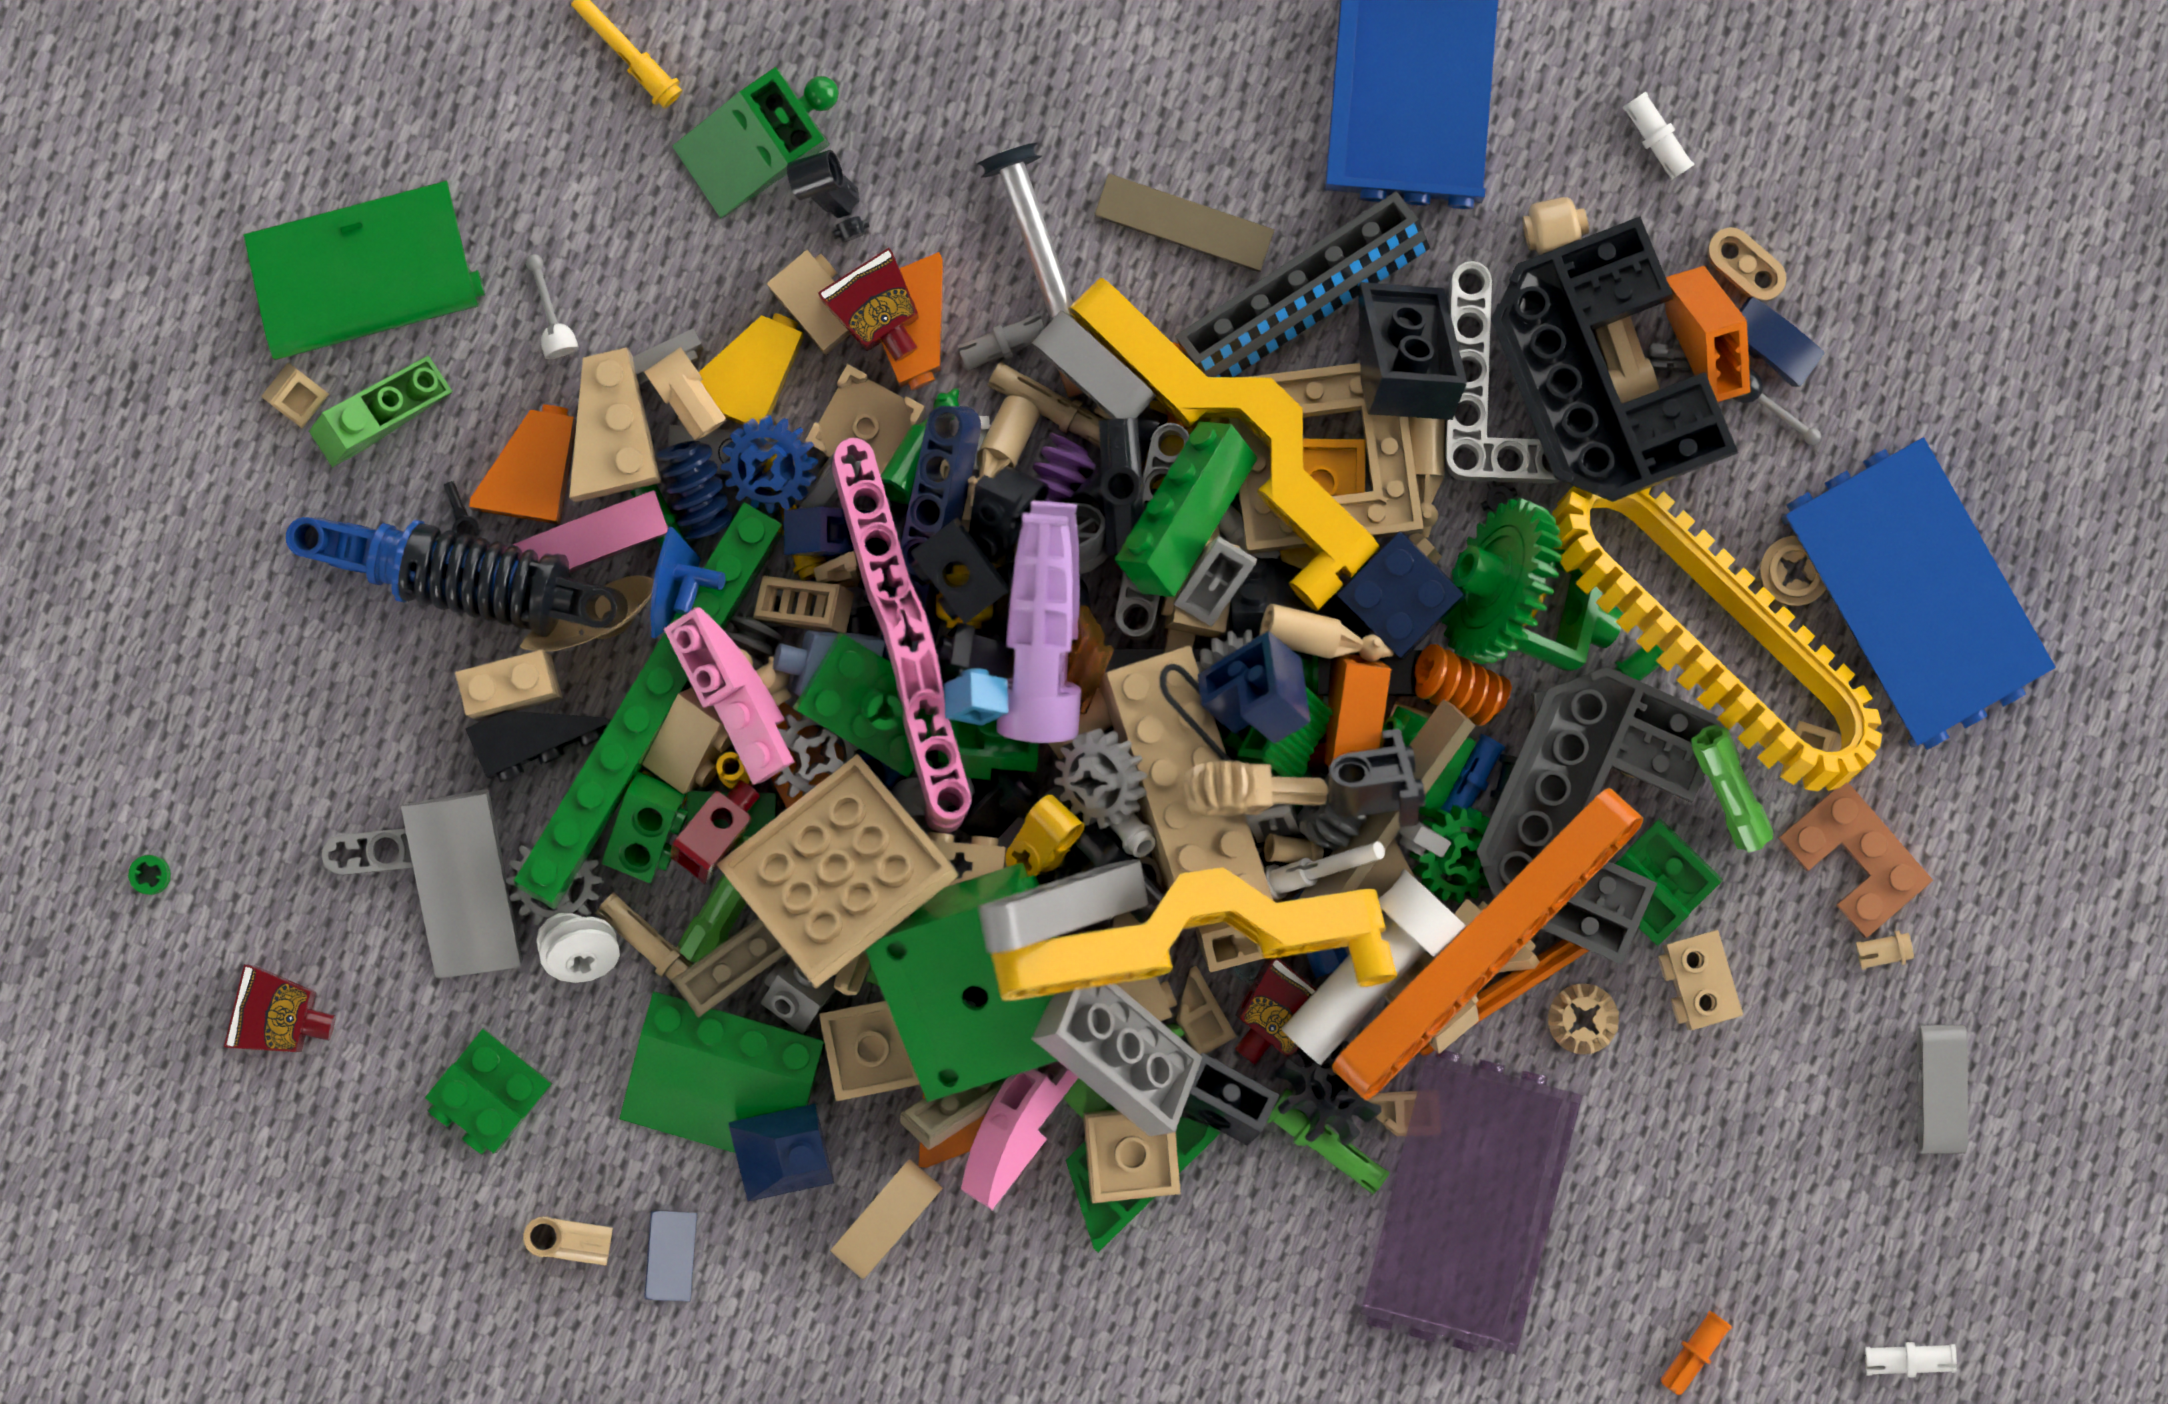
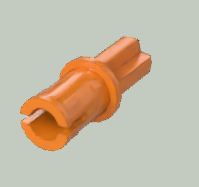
(1695, 1353)

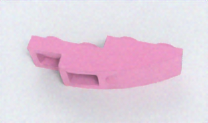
(731, 684)
(1010, 1130)

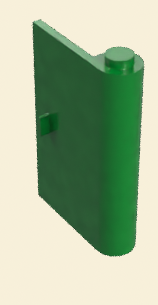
(361, 270)

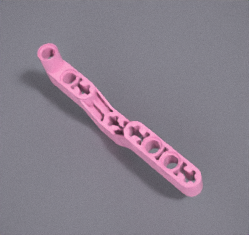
(916, 672)

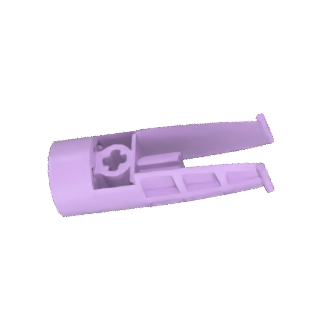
(1042, 627)

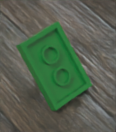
(859, 701)

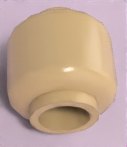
(1554, 224)

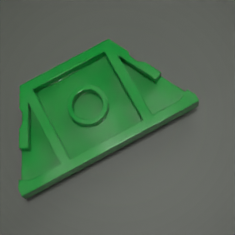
(1107, 1219)

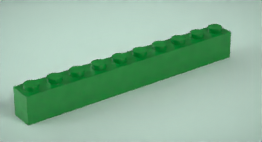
(639, 718)

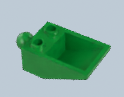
(748, 145)

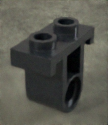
(999, 511)
(965, 651)
(1377, 781)
(998, 802)

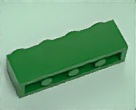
(1186, 509)

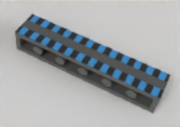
(1304, 289)

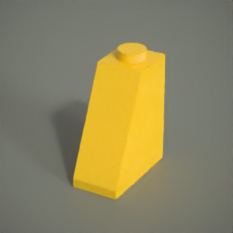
(753, 368)

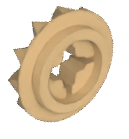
(1773, 574)
(1562, 1018)

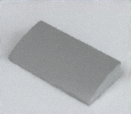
(462, 884)
(1121, 1054)

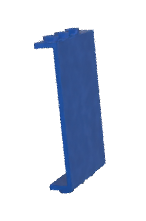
(1412, 100)
(1919, 591)

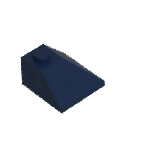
(781, 1152)

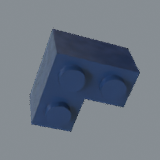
(1257, 687)

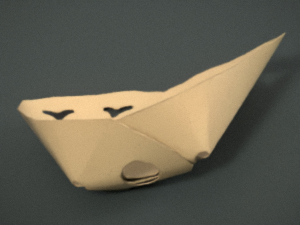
(566, 634)

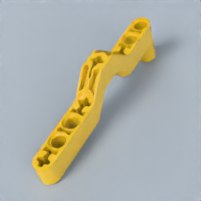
(1264, 408)
(1198, 900)

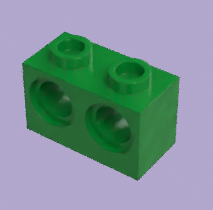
(641, 826)

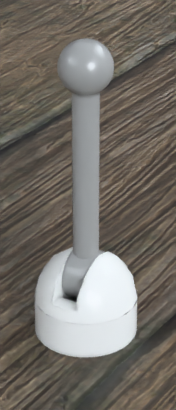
(557, 338)

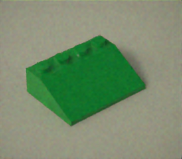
(714, 1070)

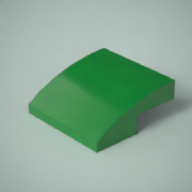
(1680, 877)

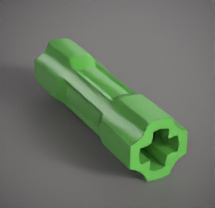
(1721, 763)
(715, 919)

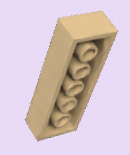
(1168, 751)

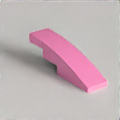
(602, 532)

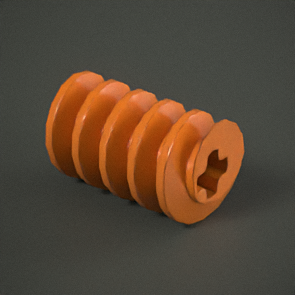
(1464, 684)

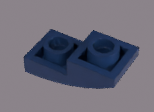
(1779, 343)

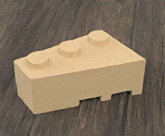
(611, 430)

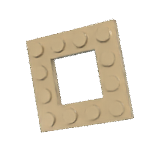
(1394, 495)

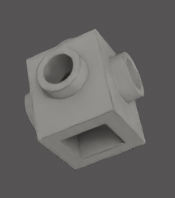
(795, 997)

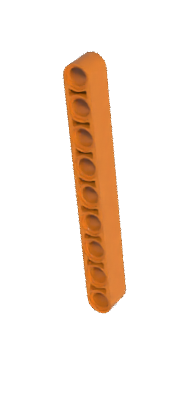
(1487, 943)

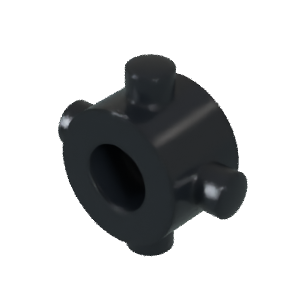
(851, 229)
(1497, 495)

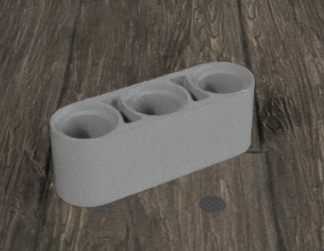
(1093, 368)
(1942, 1089)

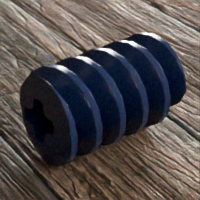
(697, 488)

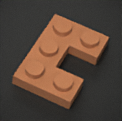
(1891, 869)

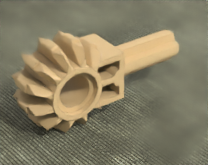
(1246, 789)

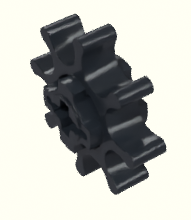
(1325, 1097)

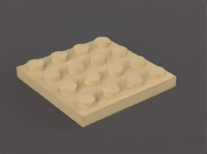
(837, 870)

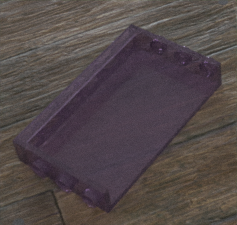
(1470, 1204)

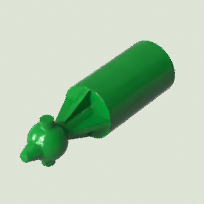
(901, 469)

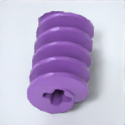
(1062, 467)

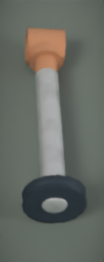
(1012, 168)

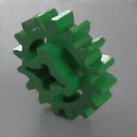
(1459, 859)

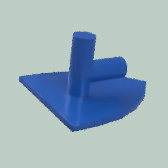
(678, 581)

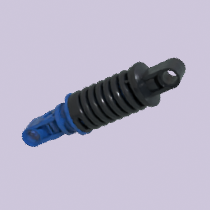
(461, 573)

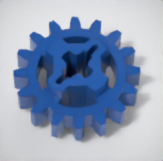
(783, 477)

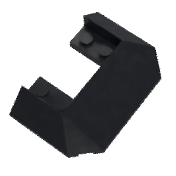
(1564, 381)

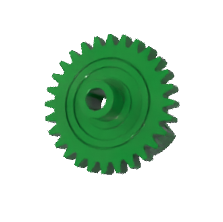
(1503, 579)

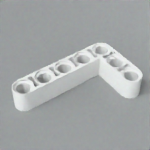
(1476, 394)

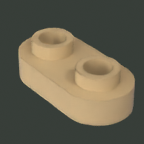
(1749, 261)

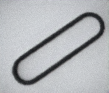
(1163, 685)

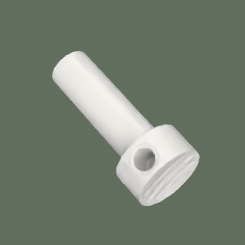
(1413, 925)

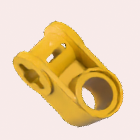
(1044, 837)

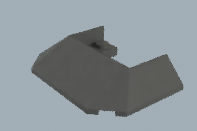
(1562, 767)

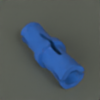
(1474, 773)

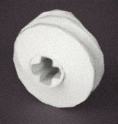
(577, 947)

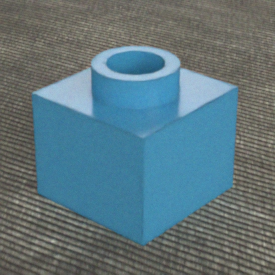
(976, 697)

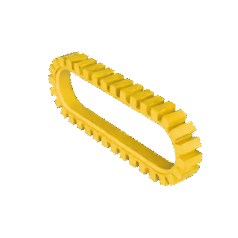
(1699, 665)

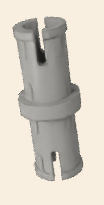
(1001, 342)

